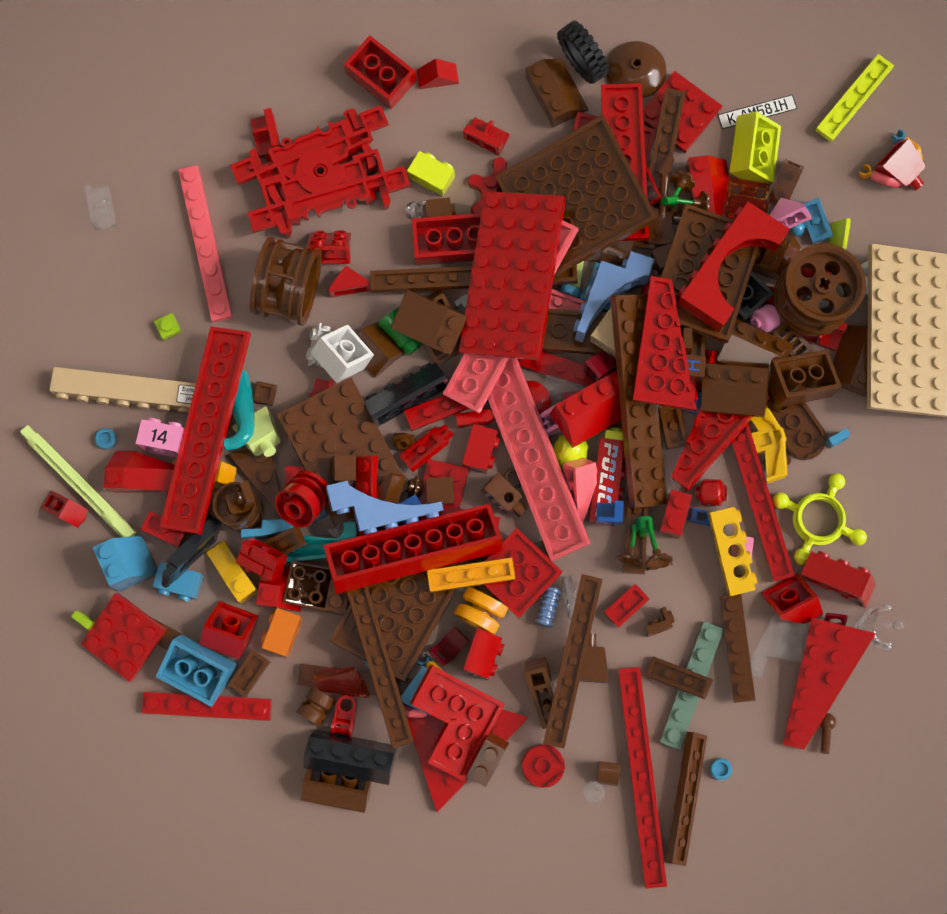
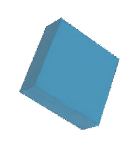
(838, 438)

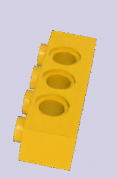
(733, 584)

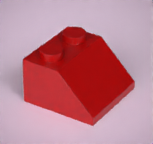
(228, 630)
(483, 654)

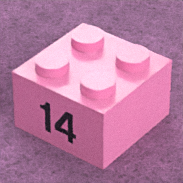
(159, 437)

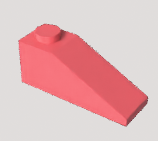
(581, 481)

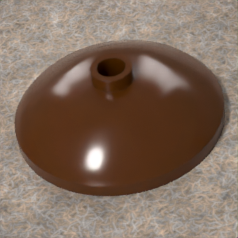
(649, 73)

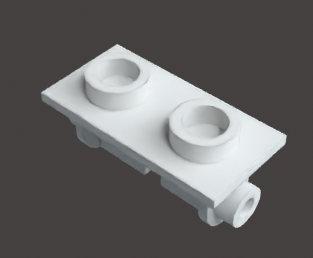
(315, 335)

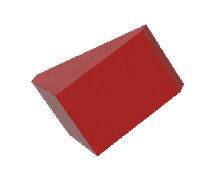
(437, 74)
(349, 283)

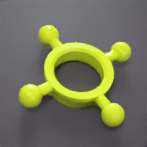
(836, 482)

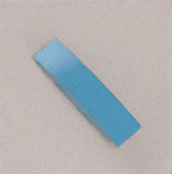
(273, 527)

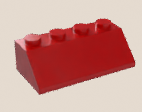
(589, 410)

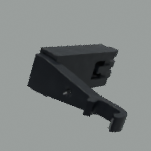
(190, 551)

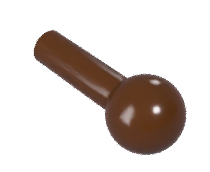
(827, 725)

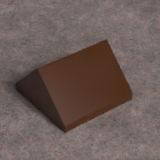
(382, 347)

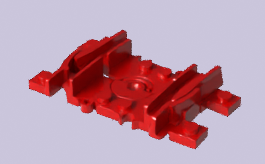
(322, 192)

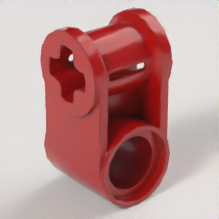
(344, 718)

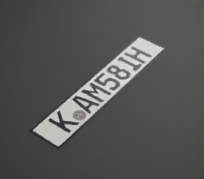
(766, 108)

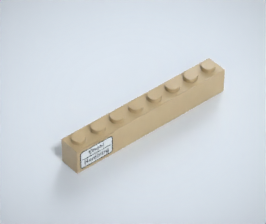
(122, 389)

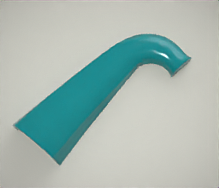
(243, 413)
(315, 545)

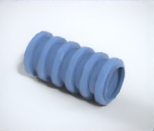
(548, 607)

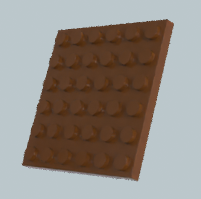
(597, 185)

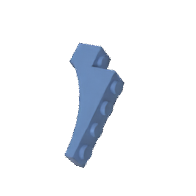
(611, 281)
(374, 512)

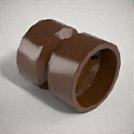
(315, 706)

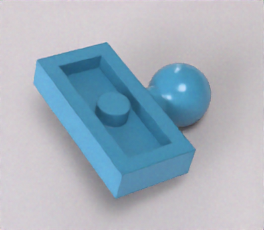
(817, 226)

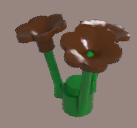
(658, 560)

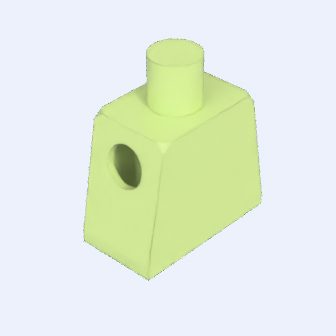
(264, 435)

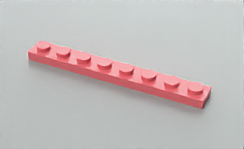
(205, 244)

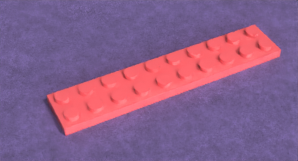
(477, 373)
(536, 464)

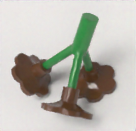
(685, 183)

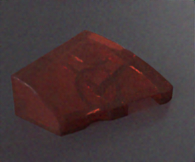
(341, 682)

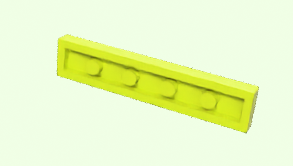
(854, 98)

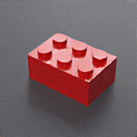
(380, 72)

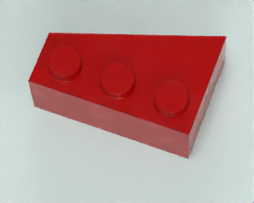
(839, 577)

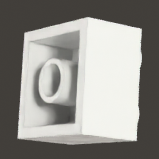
(342, 353)

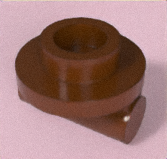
(403, 440)

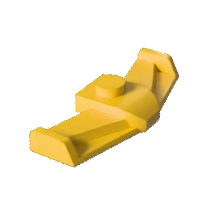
(771, 441)

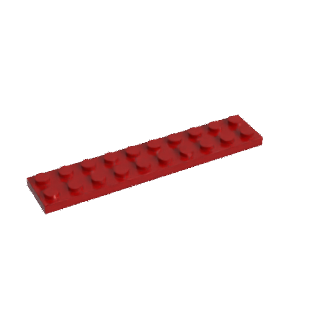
(205, 430)

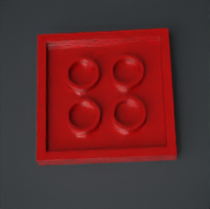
(696, 114)
(532, 572)
(123, 637)

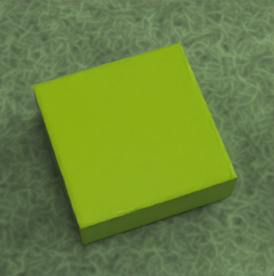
(83, 619)

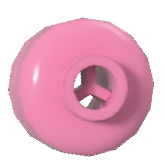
(765, 318)

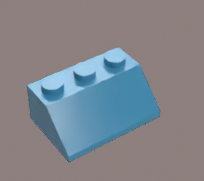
(195, 670)

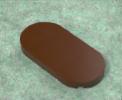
(802, 430)

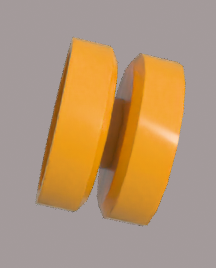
(482, 607)

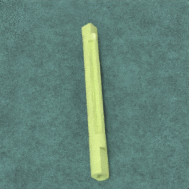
(78, 484)

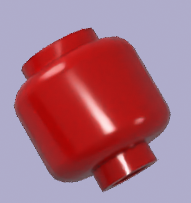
(711, 492)

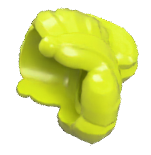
(565, 453)

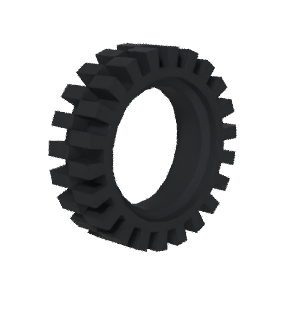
(583, 52)

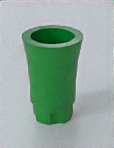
(404, 342)

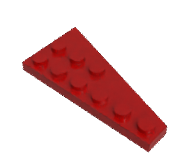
(662, 359)
(706, 442)
(825, 666)

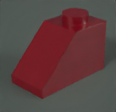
(599, 366)

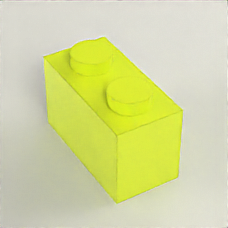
(431, 173)

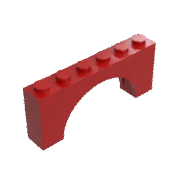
(703, 294)

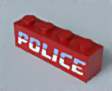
(609, 474)

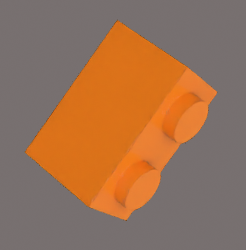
(281, 632)

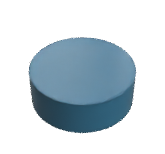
(570, 290)
(106, 439)
(721, 769)

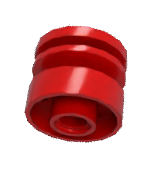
(302, 499)

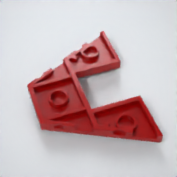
(425, 733)

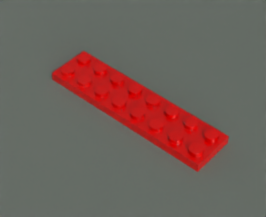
(624, 113)

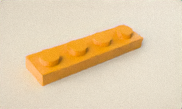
(471, 574)

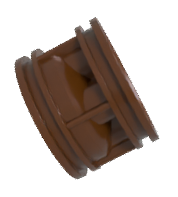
(285, 280)
(805, 315)

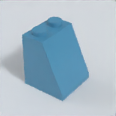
(125, 561)

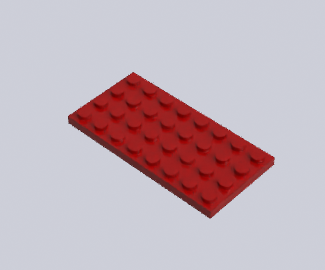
(512, 275)

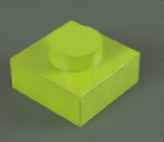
(168, 326)

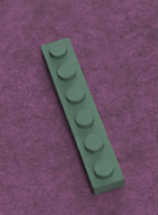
(685, 703)

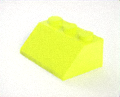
(755, 148)

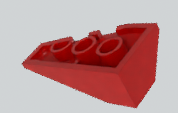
(710, 176)
(137, 473)

